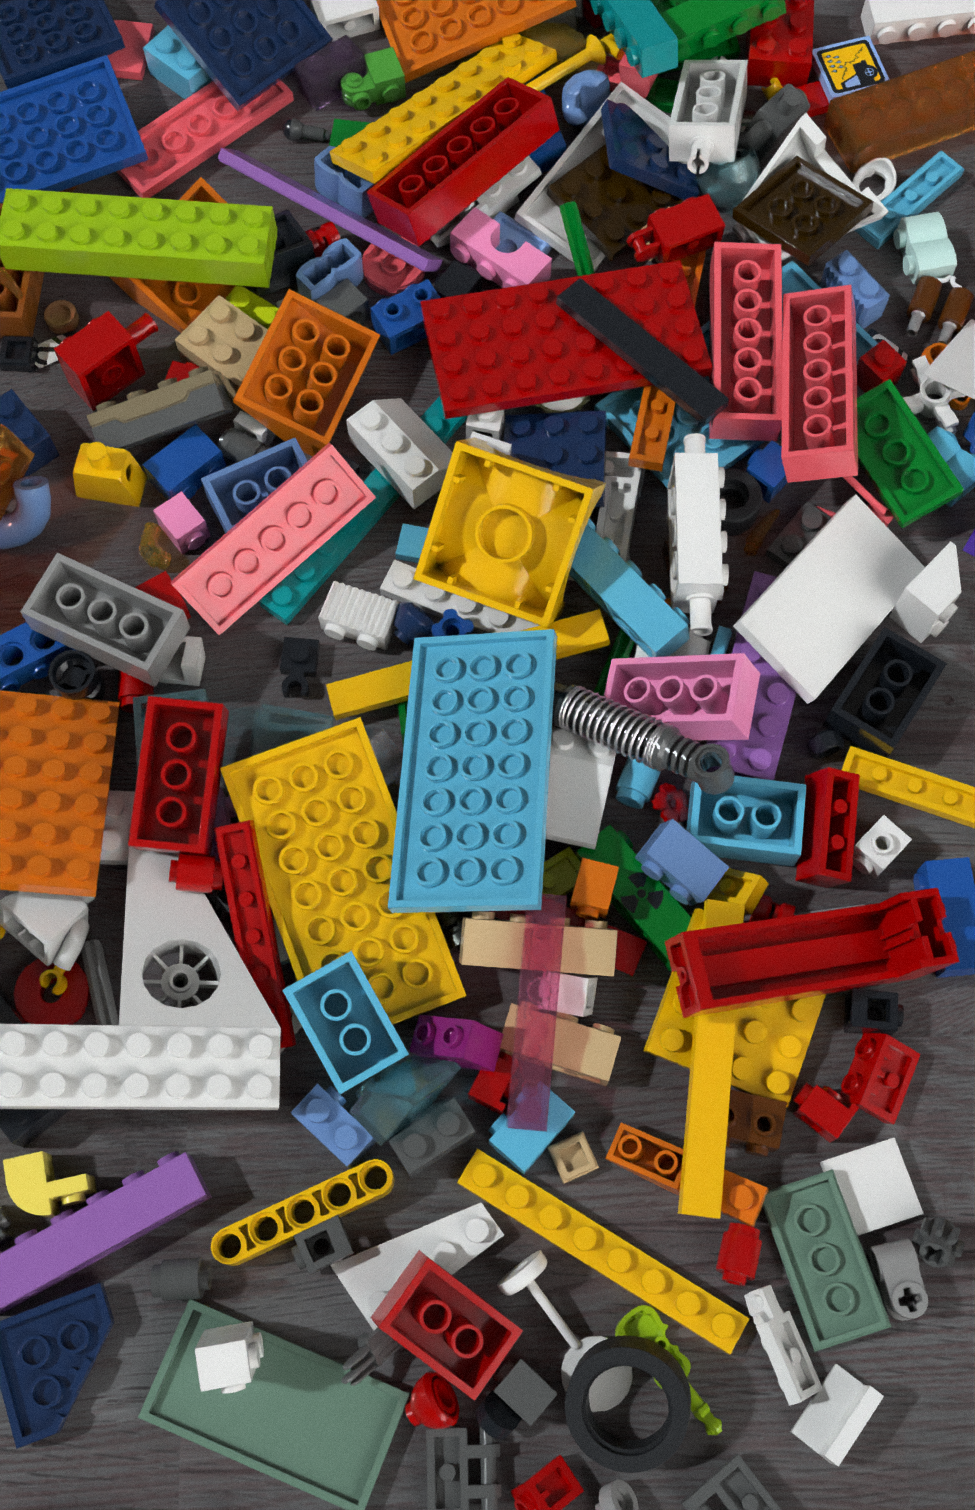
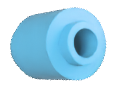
(636, 784)

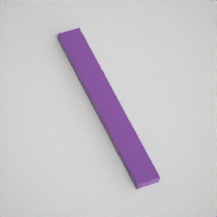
(330, 210)

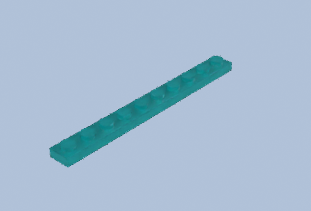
(303, 582)

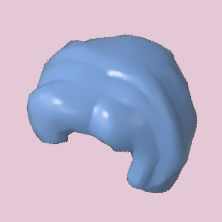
(584, 96)

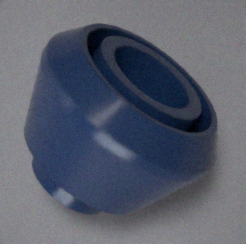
(412, 622)

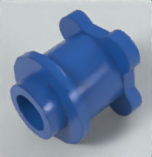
(451, 625)

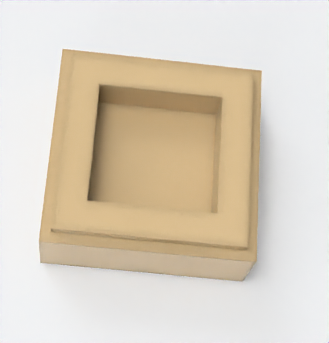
(573, 1157)

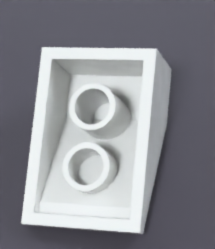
(577, 788)

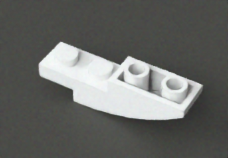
(497, 198)

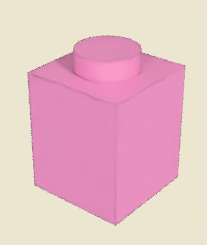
(182, 523)

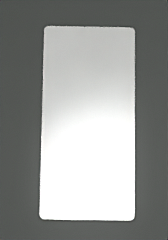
(957, 363)

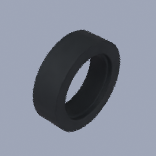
(601, 1446)

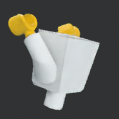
(48, 927)

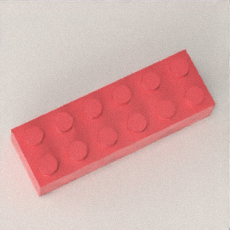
(746, 339)
(819, 385)

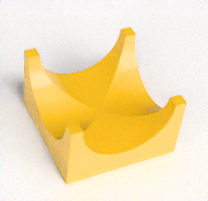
(506, 532)

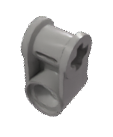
(897, 1276)

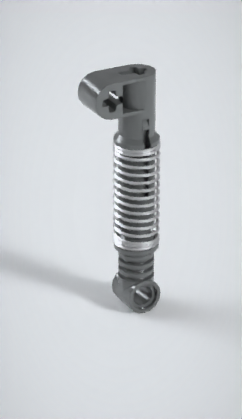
(658, 746)

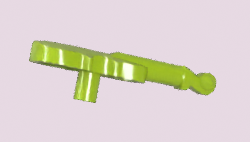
(646, 1323)

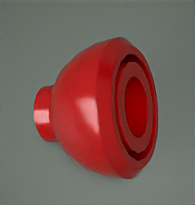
(433, 1402)

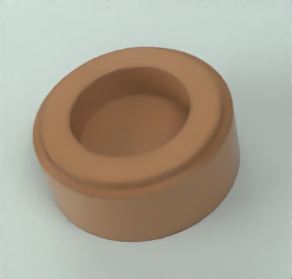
(61, 316)

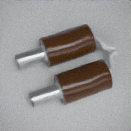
(924, 302)

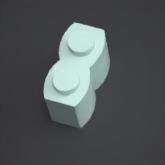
(925, 247)

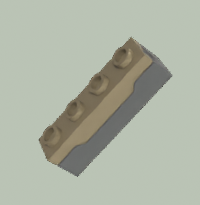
(161, 411)

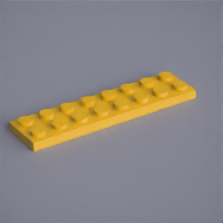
(413, 123)

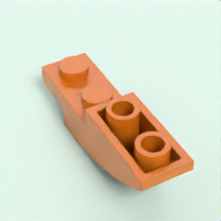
(662, 1165)

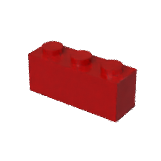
(828, 828)

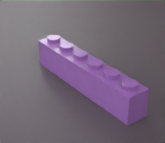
(99, 1228)

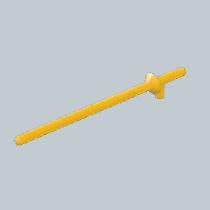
(594, 51)

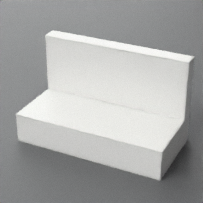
(836, 1415)

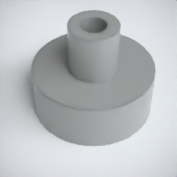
(617, 1496)

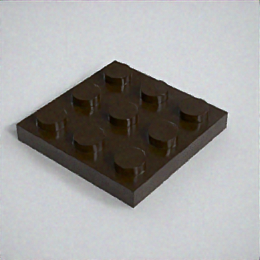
(608, 202)
(802, 210)

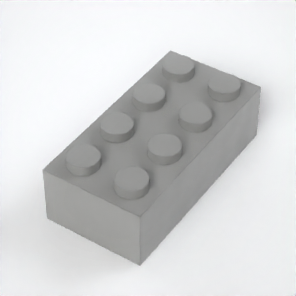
(106, 619)

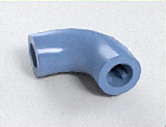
(30, 513)

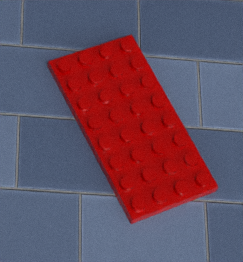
(525, 350)

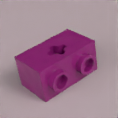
(458, 1041)

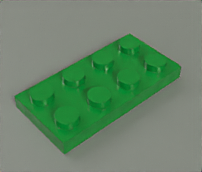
(901, 456)

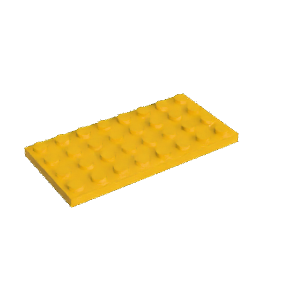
(328, 866)

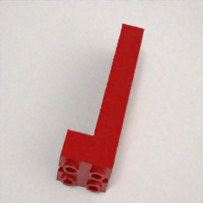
(811, 953)

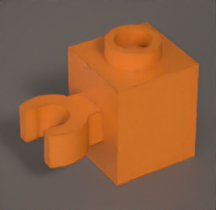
(593, 889)

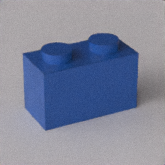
(184, 464)

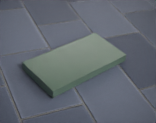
(824, 1261)

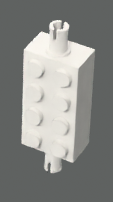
(708, 112)
(696, 533)

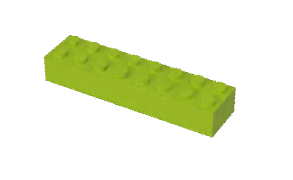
(137, 237)

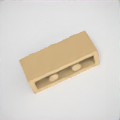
(577, 1048)

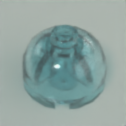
(730, 181)

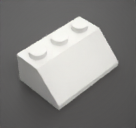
(400, 448)

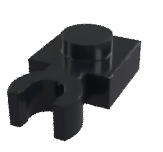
(298, 661)

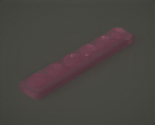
(536, 1015)

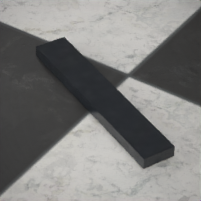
(642, 351)

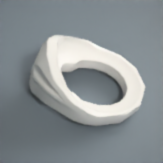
(881, 167)

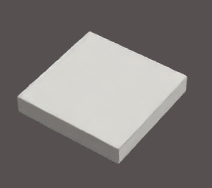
(875, 1186)

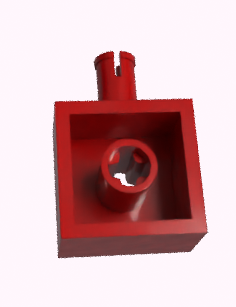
(104, 357)

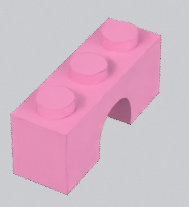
(475, 243)

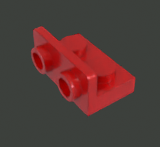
(879, 1076)

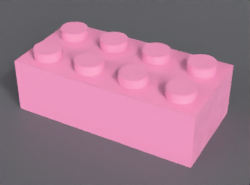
(695, 693)

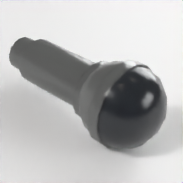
(294, 129)

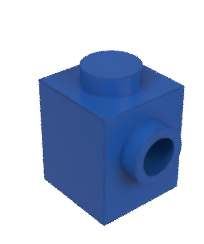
(768, 470)

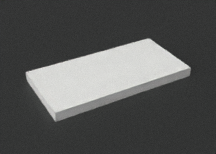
(541, 214)
(829, 599)

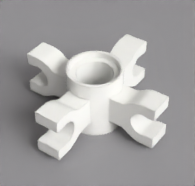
(929, 407)

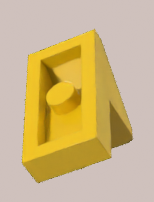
(739, 888)

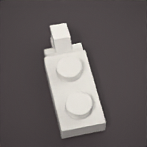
(783, 1346)

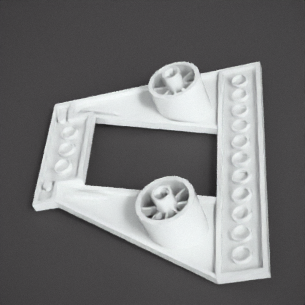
(159, 1054)

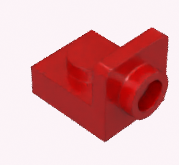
(548, 1488)

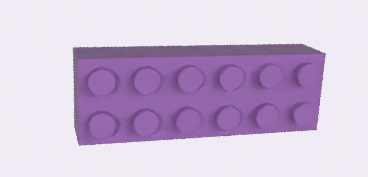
(772, 707)

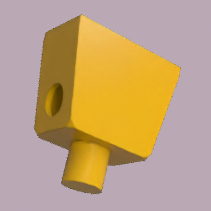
(108, 475)

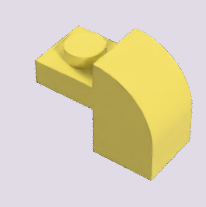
(34, 1187)

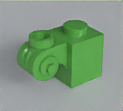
(382, 82)

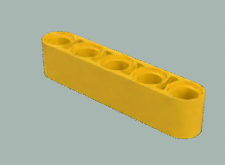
(283, 1212)

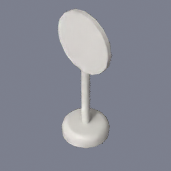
(608, 1387)

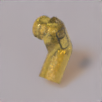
(150, 549)

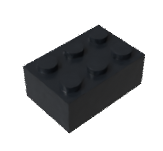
(884, 693)

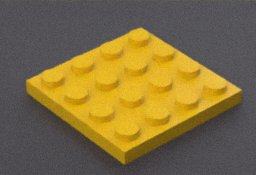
(767, 1038)

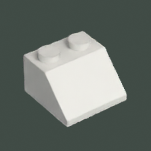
(930, 597)

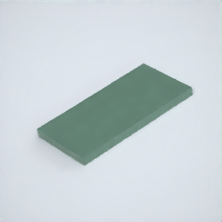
(288, 1421)

